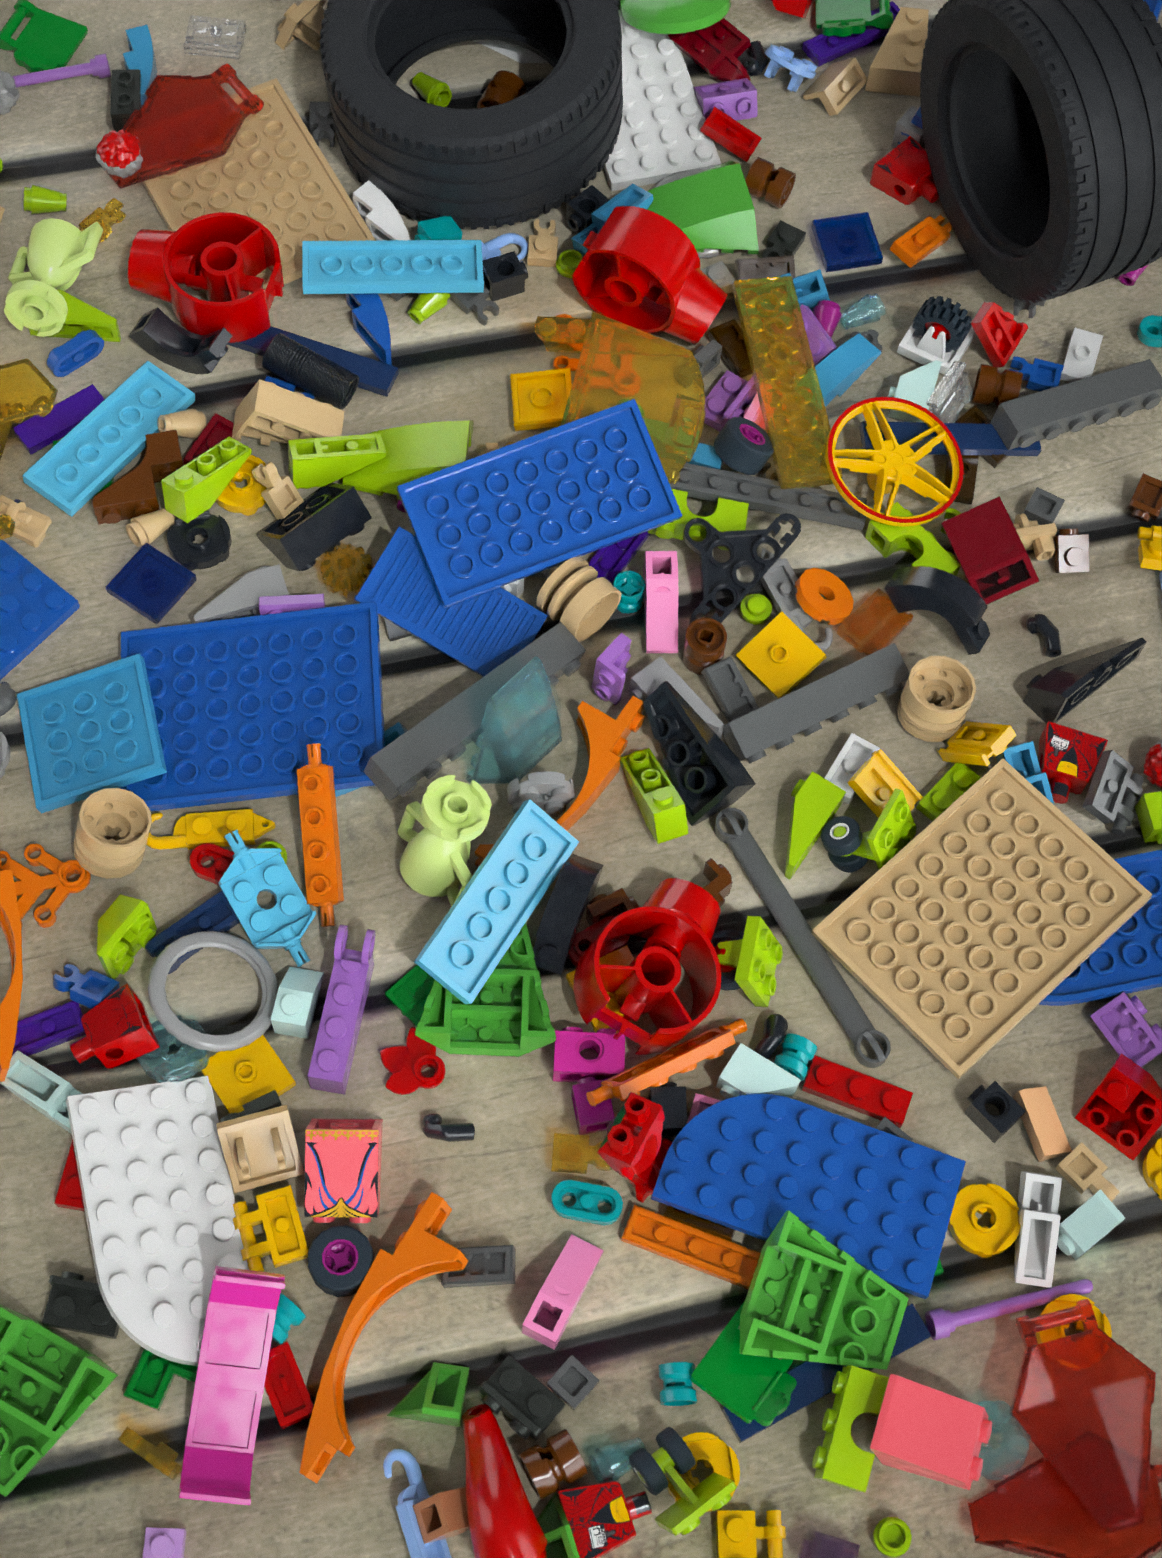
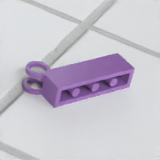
(342, 1014)

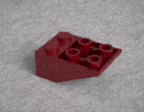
(990, 551)

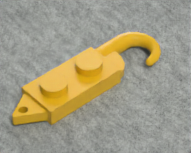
(211, 828)

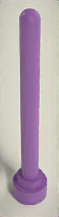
(98, 67)
(942, 1323)

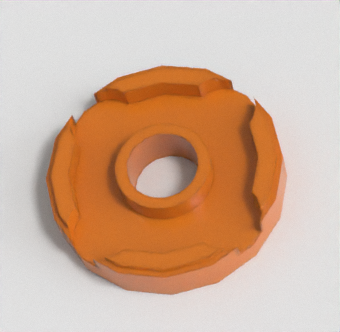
(838, 596)

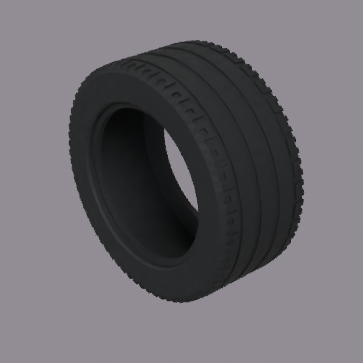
(1047, 138)
(485, 161)

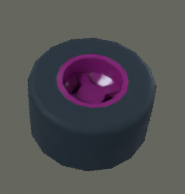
(743, 446)
(336, 1249)

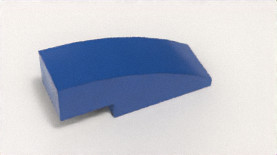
(371, 324)

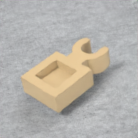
(543, 246)

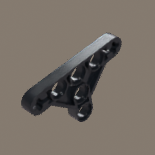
(743, 553)

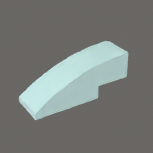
(40, 1088)

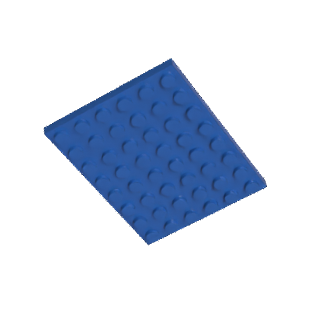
(251, 694)

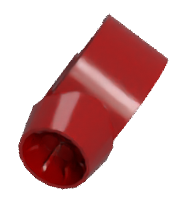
(213, 255)
(647, 276)
(679, 927)

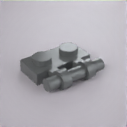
(1111, 786)

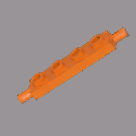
(320, 835)
(678, 1059)

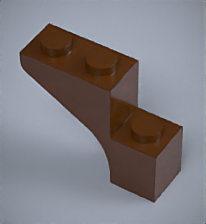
(136, 491)

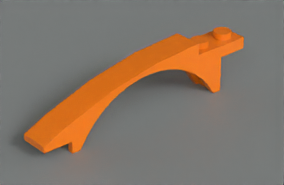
(604, 743)
(9, 1007)
(415, 1257)

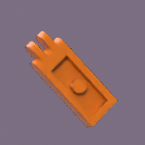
(921, 240)

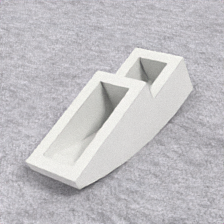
(379, 213)
(1038, 1229)

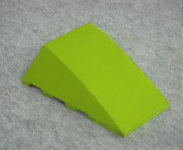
(413, 453)

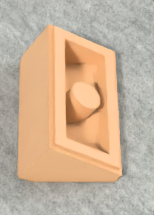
(1042, 1123)

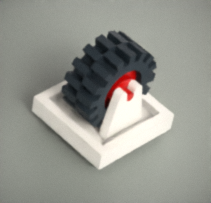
(938, 333)

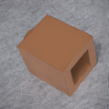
(442, 1515)

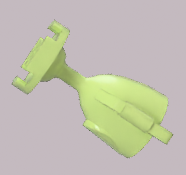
(54, 261)
(438, 854)

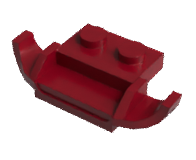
(716, 49)

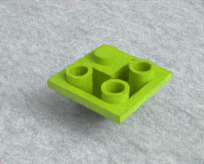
(122, 933)

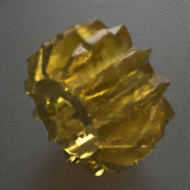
(346, 569)

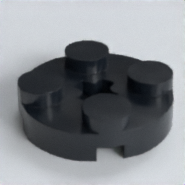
(201, 555)

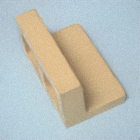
(837, 85)

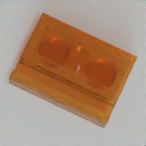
(874, 624)

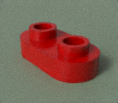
(221, 857)
(589, 934)

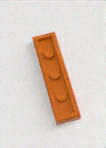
(691, 1247)

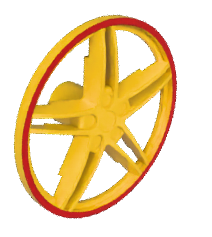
(894, 463)

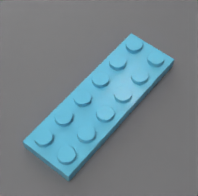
(392, 266)
(107, 439)
(496, 902)

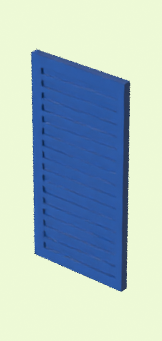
(472, 632)

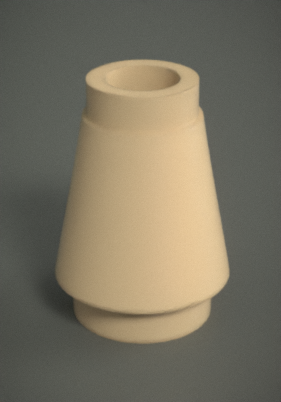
(188, 423)
(149, 526)

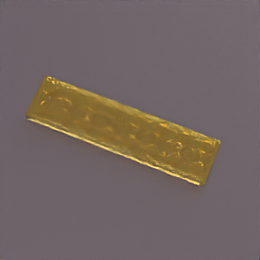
(785, 379)

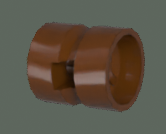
(501, 89)
(770, 182)
(996, 386)
(703, 644)
(553, 1464)

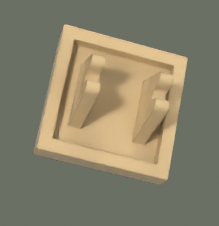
(302, 23)
(260, 1148)

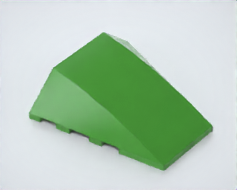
(711, 208)
(503, 1019)
(818, 1303)
(42, 1391)

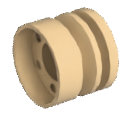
(578, 598)
(936, 698)
(112, 833)

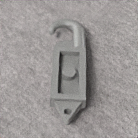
(779, 585)

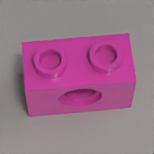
(571, 1066)

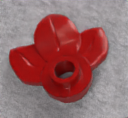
(407, 1065)

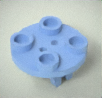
(783, 57)

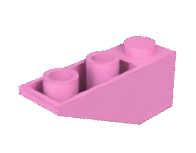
(661, 601)
(561, 1292)

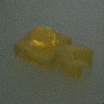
(106, 218)
(573, 1154)
(160, 1457)

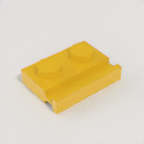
(977, 743)
(878, 780)

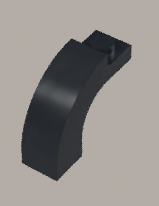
(177, 346)
(945, 595)
(564, 912)

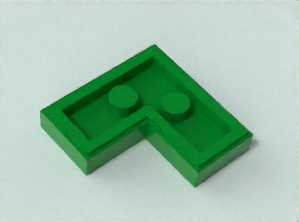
(154, 1377)

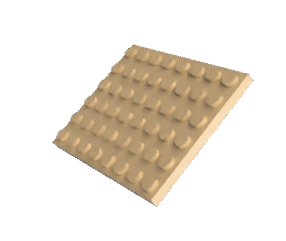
(270, 176)
(981, 917)

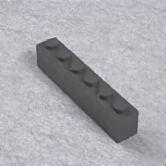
(1078, 404)
(816, 702)

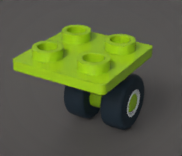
(851, 848)
(651, 1470)

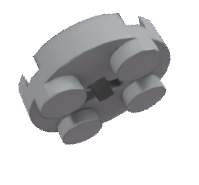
(545, 789)

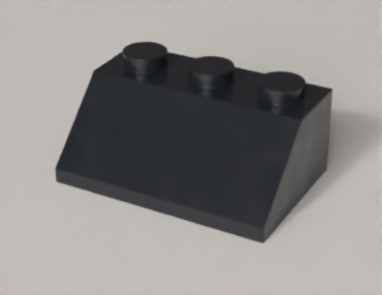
(315, 526)

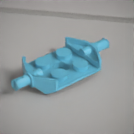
(260, 871)

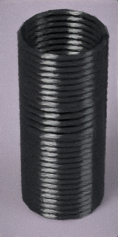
(314, 372)

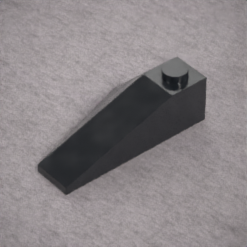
(1070, 684)
(697, 760)

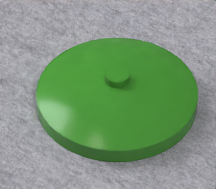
(673, 15)

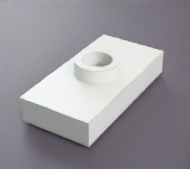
(1081, 355)

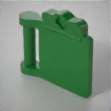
(851, 16)
(45, 41)
(743, 1383)

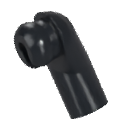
(758, 60)
(1049, 631)
(773, 1034)
(453, 1132)

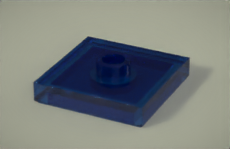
(847, 242)
(151, 583)

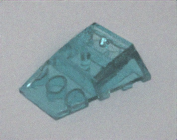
(519, 727)

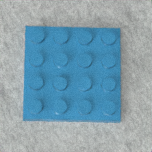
(90, 733)

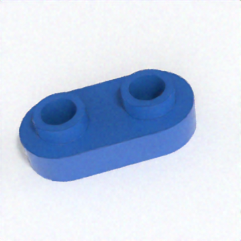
(75, 353)

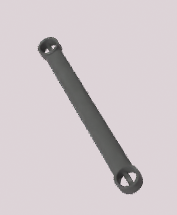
(800, 937)

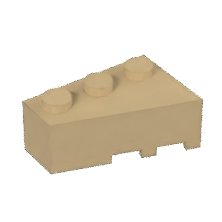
(900, 55)
(284, 415)

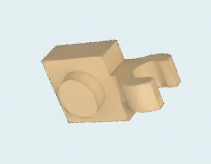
(280, 492)
(1085, 1171)

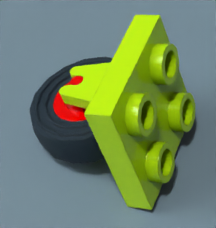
(749, 960)

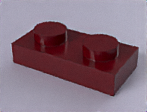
(215, 432)

